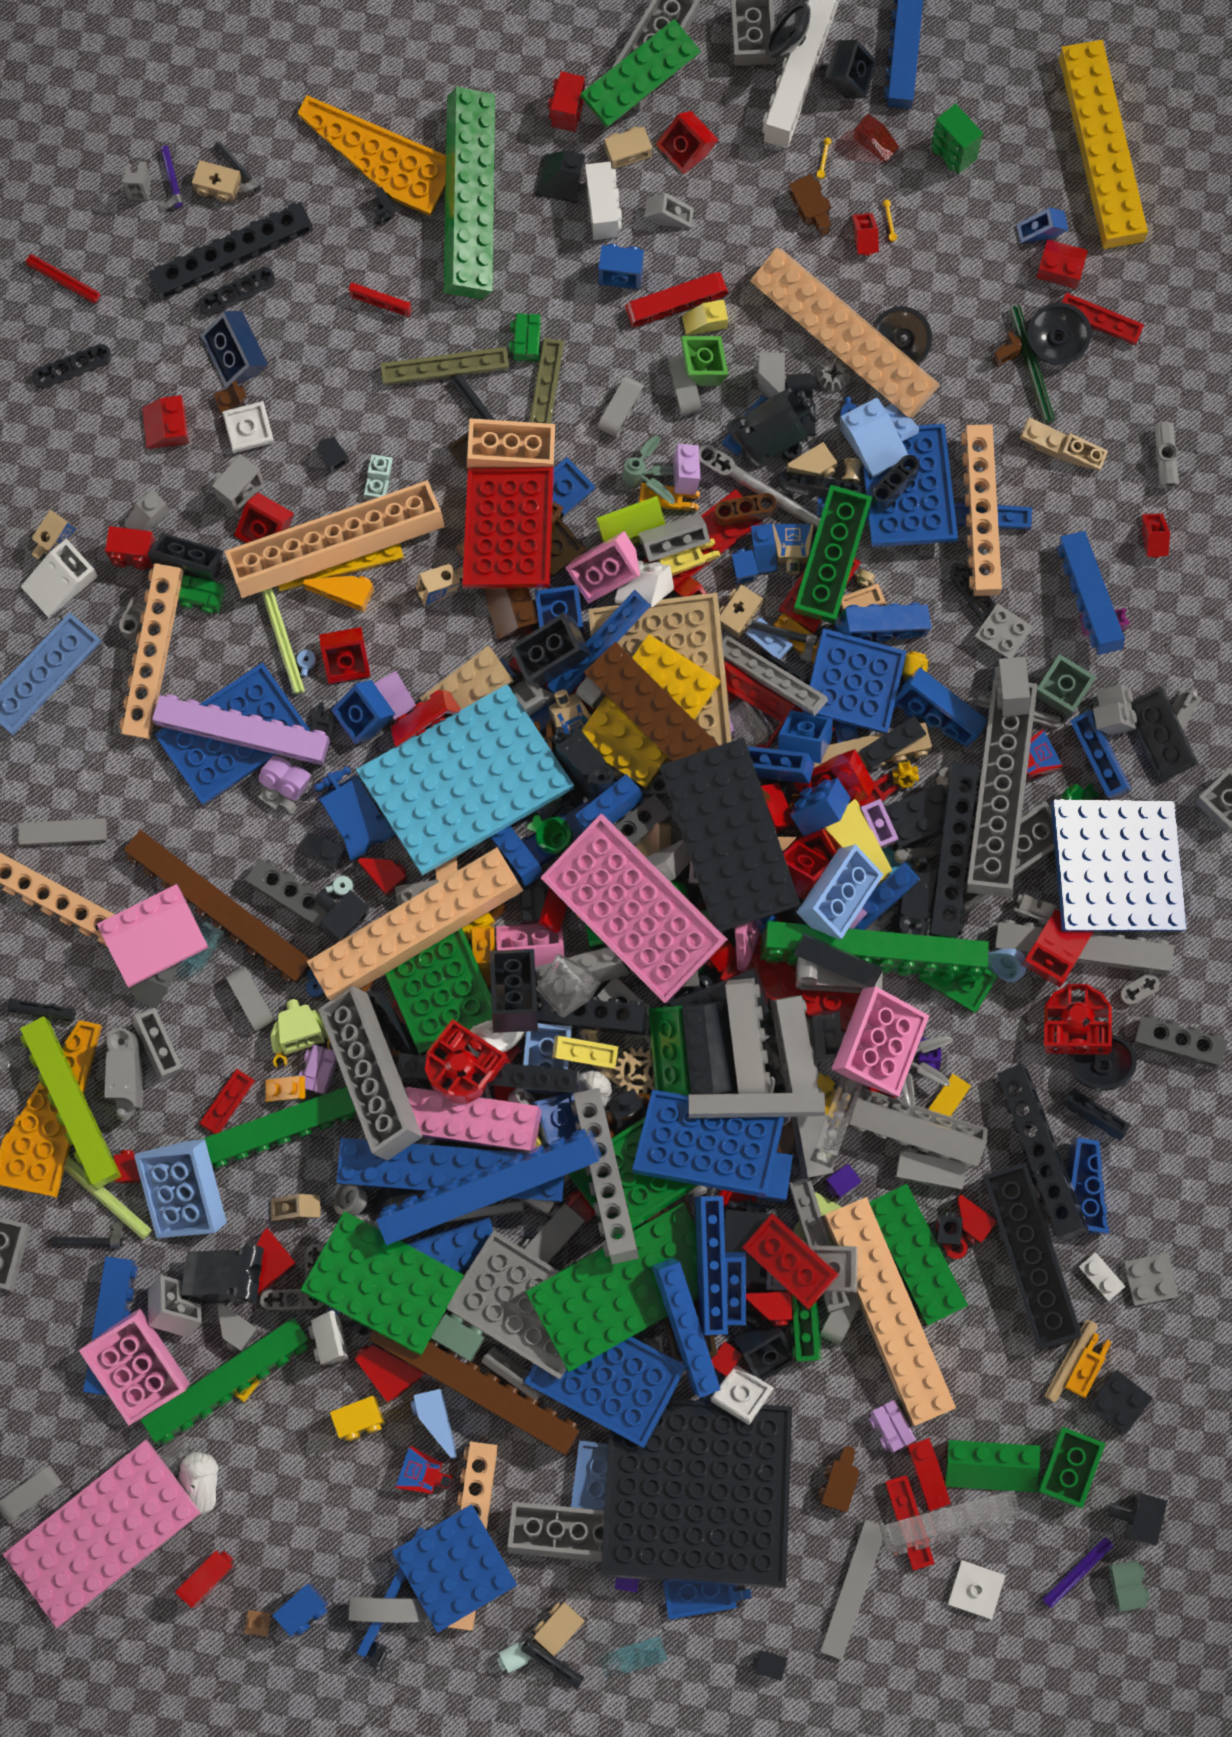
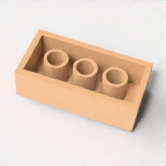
(510, 444)

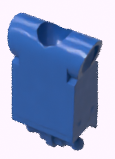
(353, 813)

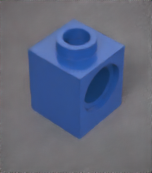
(744, 566)

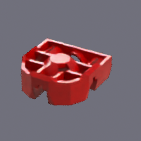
(1071, 1023)
(453, 1042)

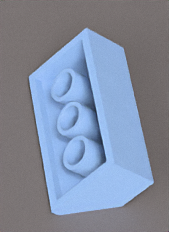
(840, 892)

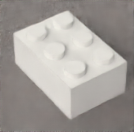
(603, 200)

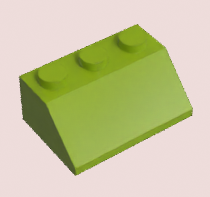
(632, 520)

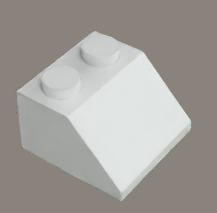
(653, 583)

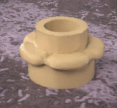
(864, 578)

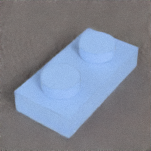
(904, 425)
(773, 644)

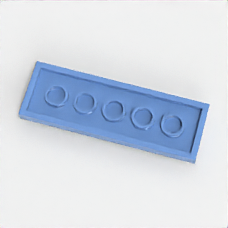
(44, 671)

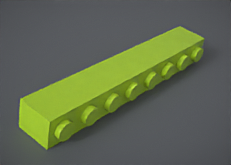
(70, 1103)

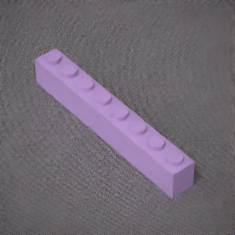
(241, 730)

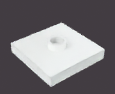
(248, 427)
(742, 1394)
(976, 1589)

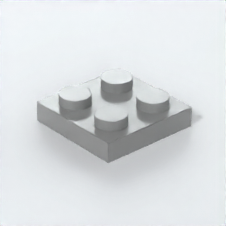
(1150, 1279)

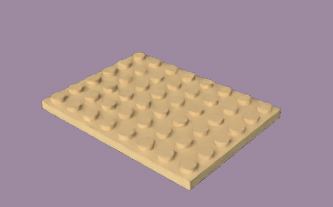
(694, 631)

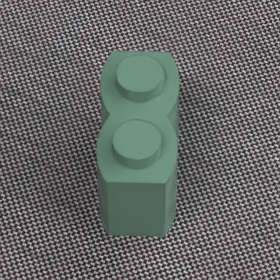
(1128, 1586)

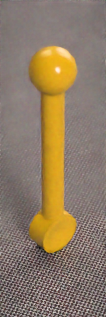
(820, 173)
(892, 236)

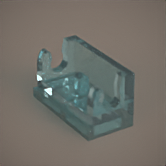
(213, 937)
(641, 1654)

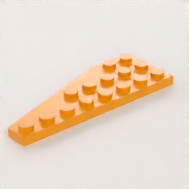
(401, 166)
(36, 1146)

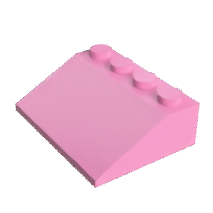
(152, 935)
(880, 1041)
(134, 1367)

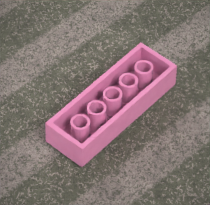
(477, 1123)

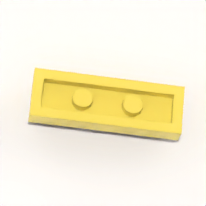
(585, 1052)

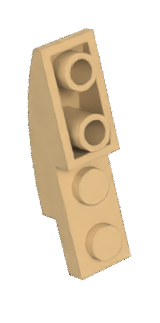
(1063, 446)

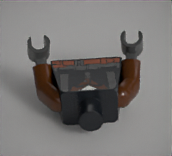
(626, 1111)

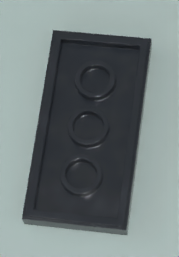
(1162, 735)

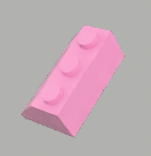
(605, 567)
(531, 936)

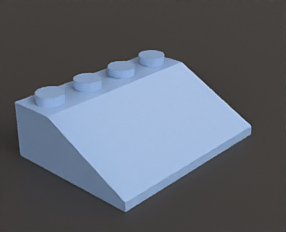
(181, 1189)

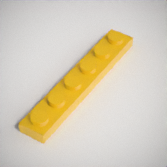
(378, 558)

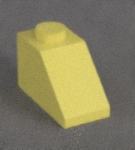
(706, 318)

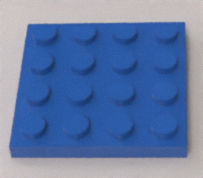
(857, 679)
(454, 1568)

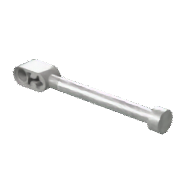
(756, 485)

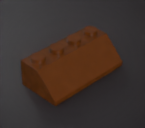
(511, 611)

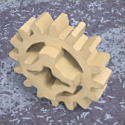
(631, 1064)

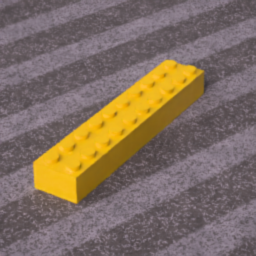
(1103, 144)

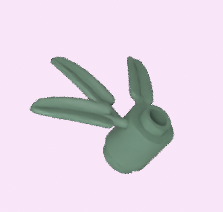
(635, 470)

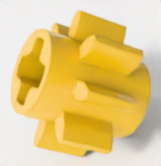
(905, 774)

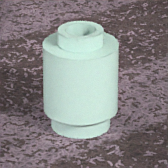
(512, 1658)

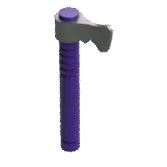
(176, 200)

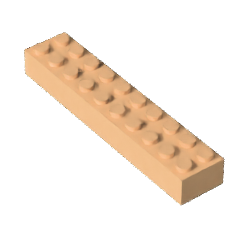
(844, 332)
(334, 539)
(415, 925)
(891, 1315)

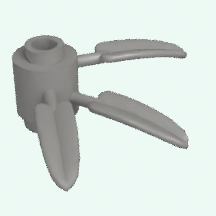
(924, 1069)

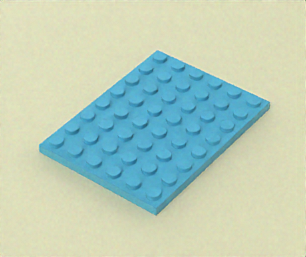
(465, 779)

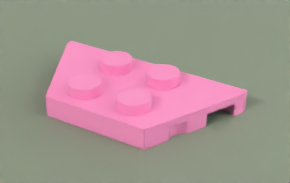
(746, 941)

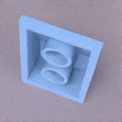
(873, 437)
(433, 1414)

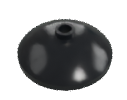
(789, 31)
(1062, 321)
(909, 322)
(1119, 1066)

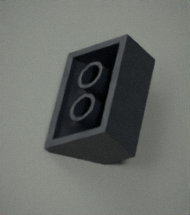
(190, 556)

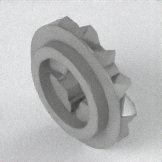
(825, 379)

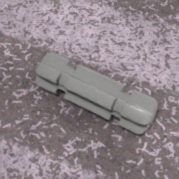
(912, 854)

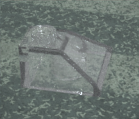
(567, 985)

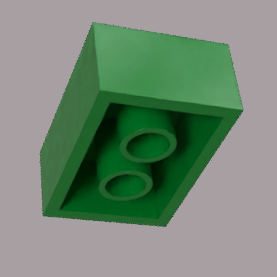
(956, 139)
(1071, 1467)

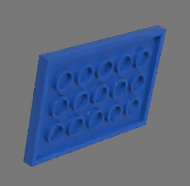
(926, 507)
(217, 765)
(707, 1152)
(617, 1389)

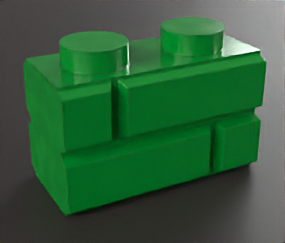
(526, 337)
(201, 594)

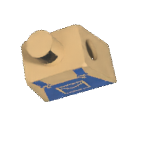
(51, 533)
(792, 544)
(438, 583)
(568, 712)

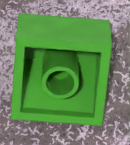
(704, 359)

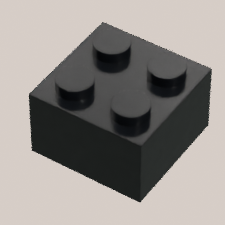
(1119, 1402)

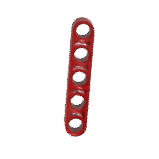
(676, 299)

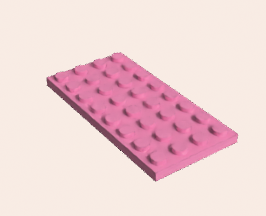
(633, 908)
(102, 1533)

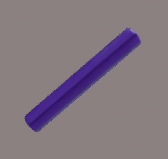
(1077, 1572)

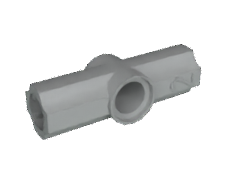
(1166, 443)

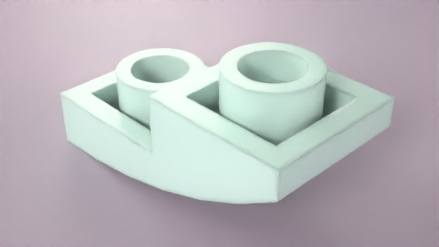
(378, 477)

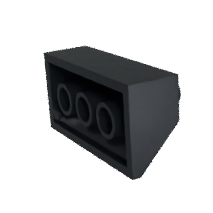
(709, 1047)

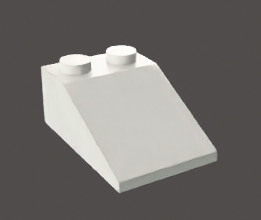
(329, 1339)

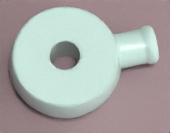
(336, 887)

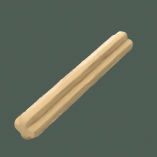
(1070, 1361)

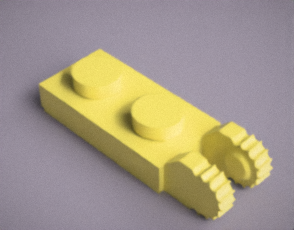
(689, 558)

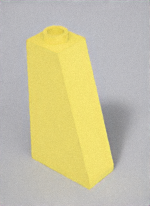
(855, 830)

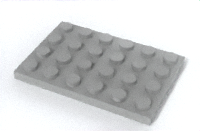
(496, 1301)

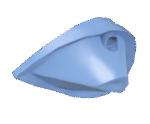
(1007, 964)

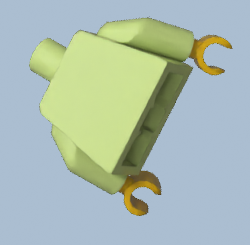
(297, 1030)

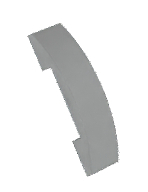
(386, 1610)

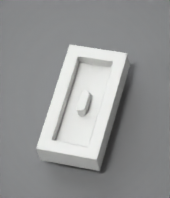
(1101, 1277)

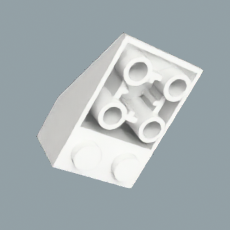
(59, 578)

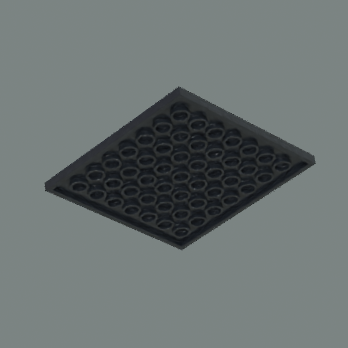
(701, 1498)

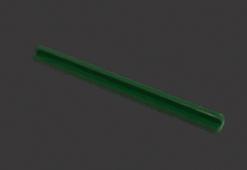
(1032, 365)

